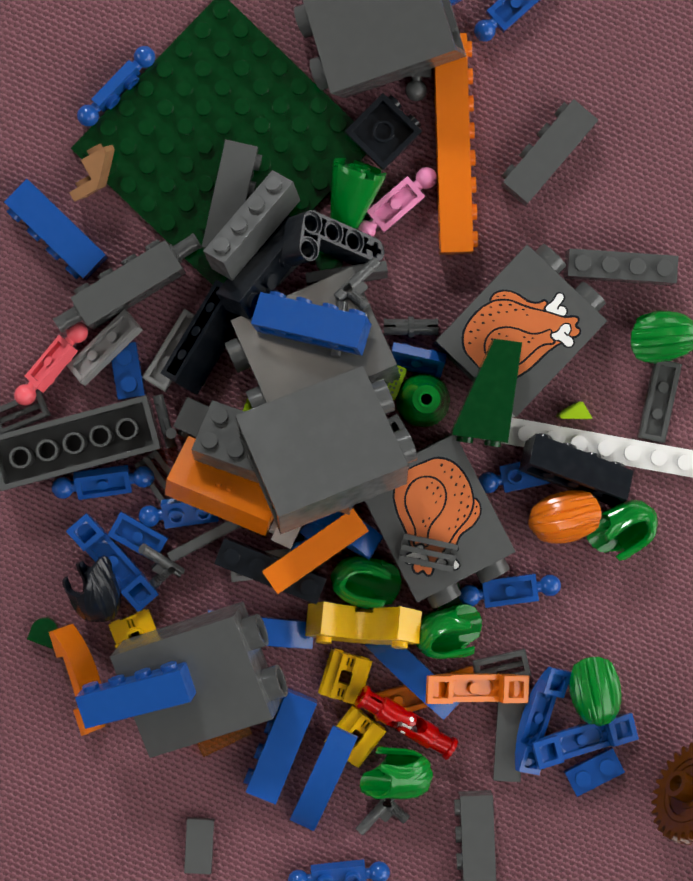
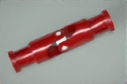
(398, 717)

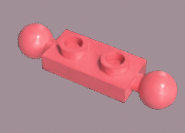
(50, 364)

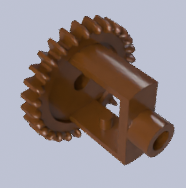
(675, 798)

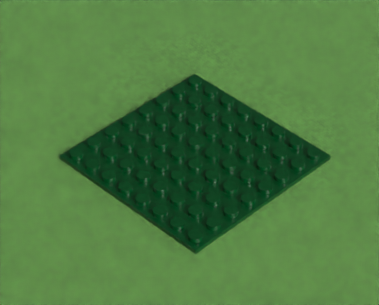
(211, 87)

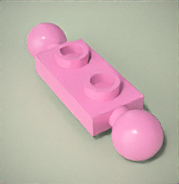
(398, 202)

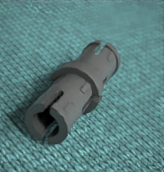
(410, 326)

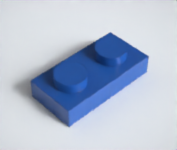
(419, 359)
(128, 373)
(134, 534)
(594, 771)

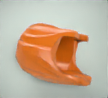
(565, 517)

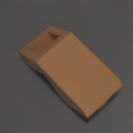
(98, 168)

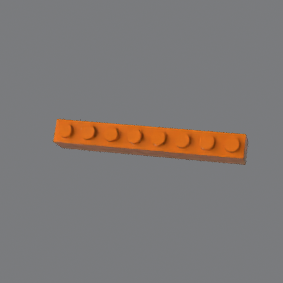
(454, 155)

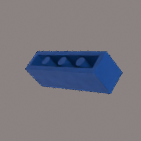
(56, 230)
(311, 323)
(136, 694)
(280, 747)

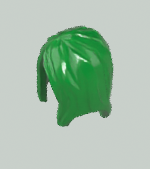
(662, 336)
(625, 529)
(366, 581)
(449, 631)
(595, 690)
(399, 776)

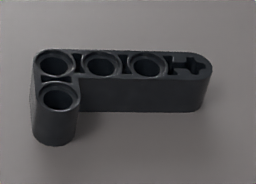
(315, 232)

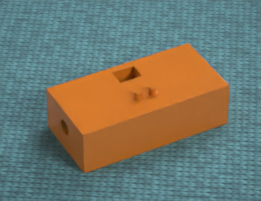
(218, 492)

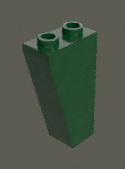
(490, 399)

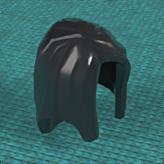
(100, 591)

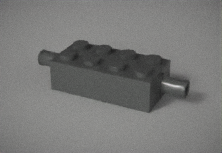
(128, 284)

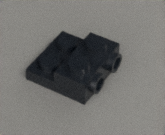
(384, 131)

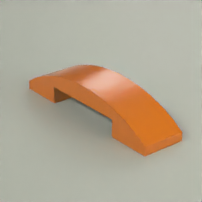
(79, 664)
(477, 688)

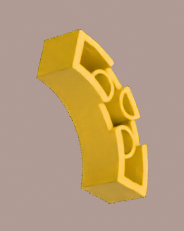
(378, 626)

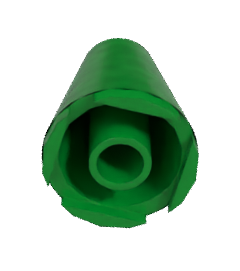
(353, 190)
(410, 404)

